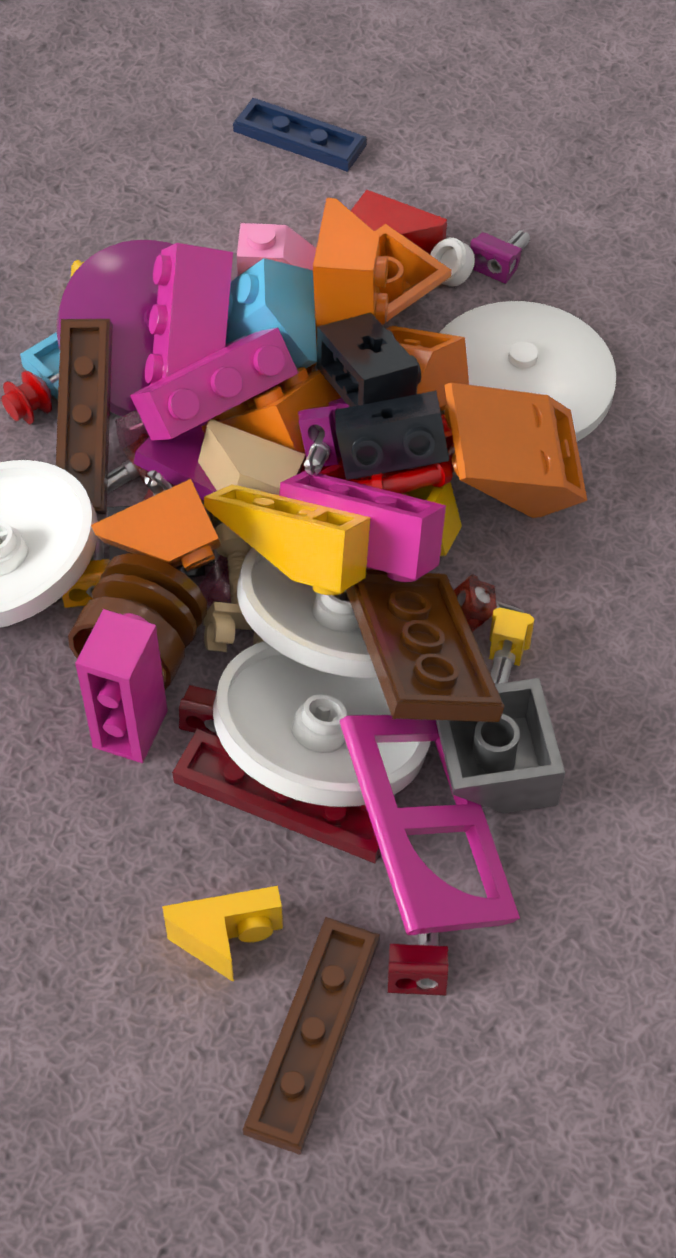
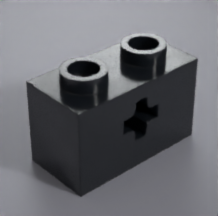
(365, 361)
(391, 435)

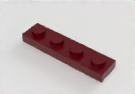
(213, 773)

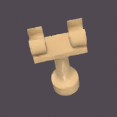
(226, 617)

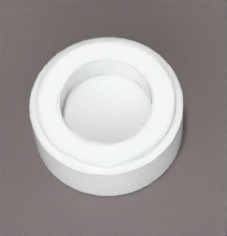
(457, 257)

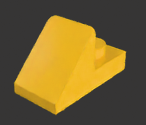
(208, 923)

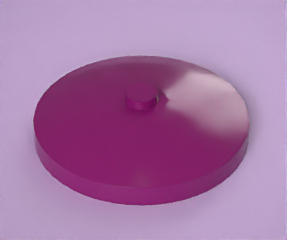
(119, 288)

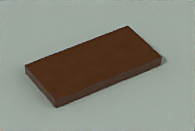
(424, 649)

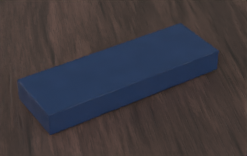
(300, 134)

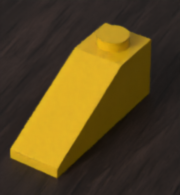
(298, 537)

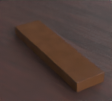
(85, 405)
(311, 1036)

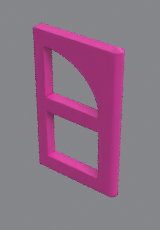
(422, 897)

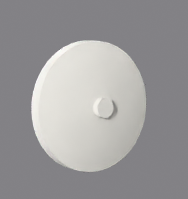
(539, 352)
(42, 536)
(301, 622)
(287, 733)

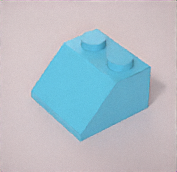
(275, 297)

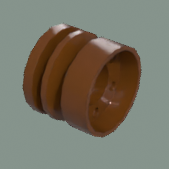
(153, 592)

